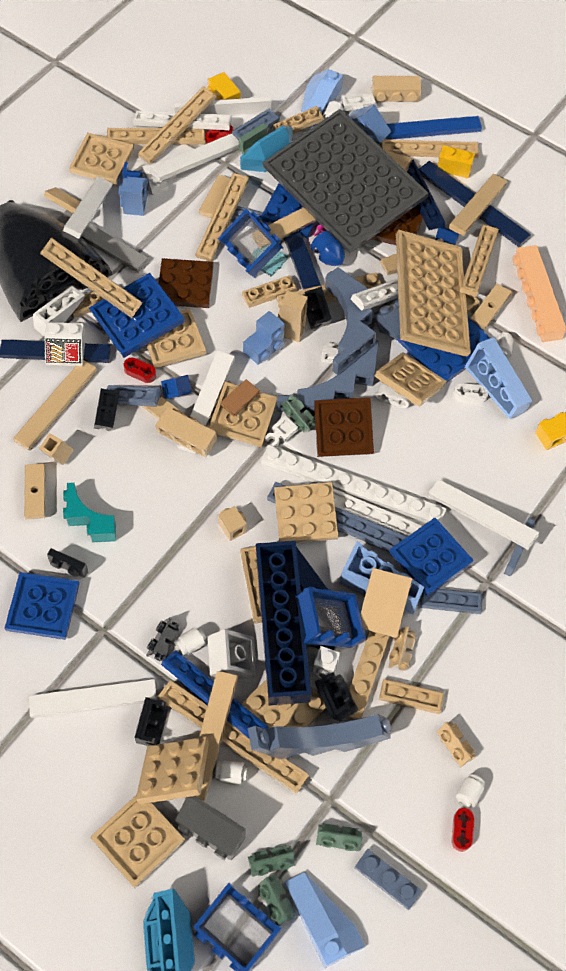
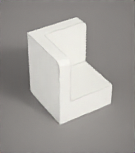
(329, 351)

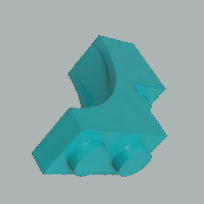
(99, 526)

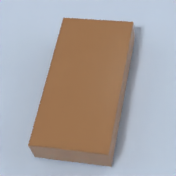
(240, 397)

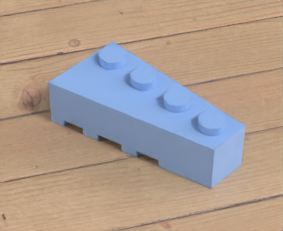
(497, 376)
(358, 572)

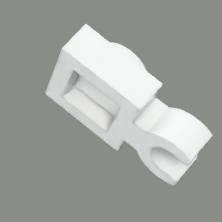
(282, 430)

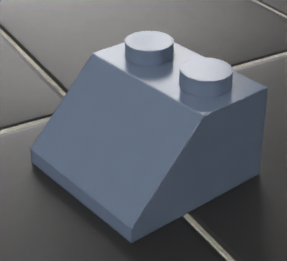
(388, 320)

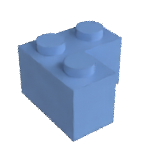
(371, 122)
(133, 195)
(266, 339)

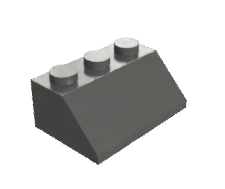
(210, 827)

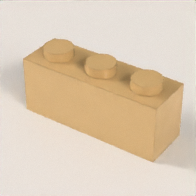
(396, 88)
(293, 314)
(186, 431)

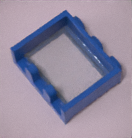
(251, 242)
(331, 617)
(236, 929)

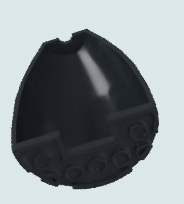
(27, 274)

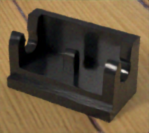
(317, 308)
(106, 409)
(336, 696)
(151, 722)

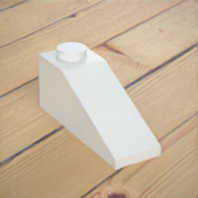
(58, 309)

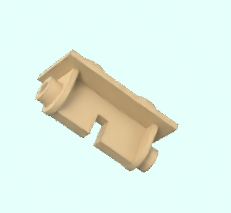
(399, 655)
(451, 736)

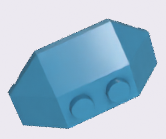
(265, 148)
(168, 933)

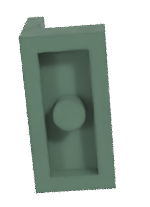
(252, 137)

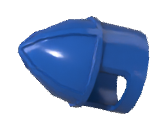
(329, 249)

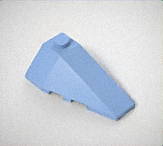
(322, 90)
(326, 924)

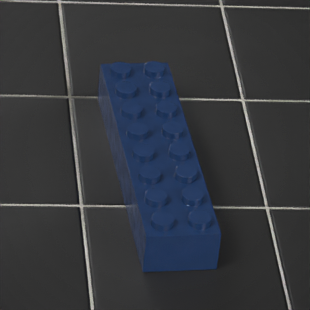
(282, 624)

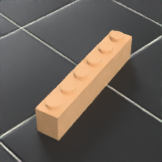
(539, 294)

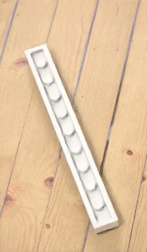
(352, 485)

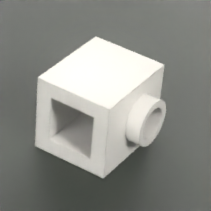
(325, 661)

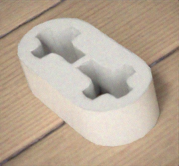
(471, 393)
(389, 396)

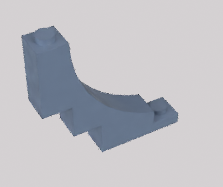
(358, 336)
(339, 387)
(345, 736)

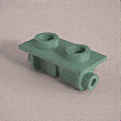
(293, 409)
(349, 839)
(281, 859)
(279, 909)

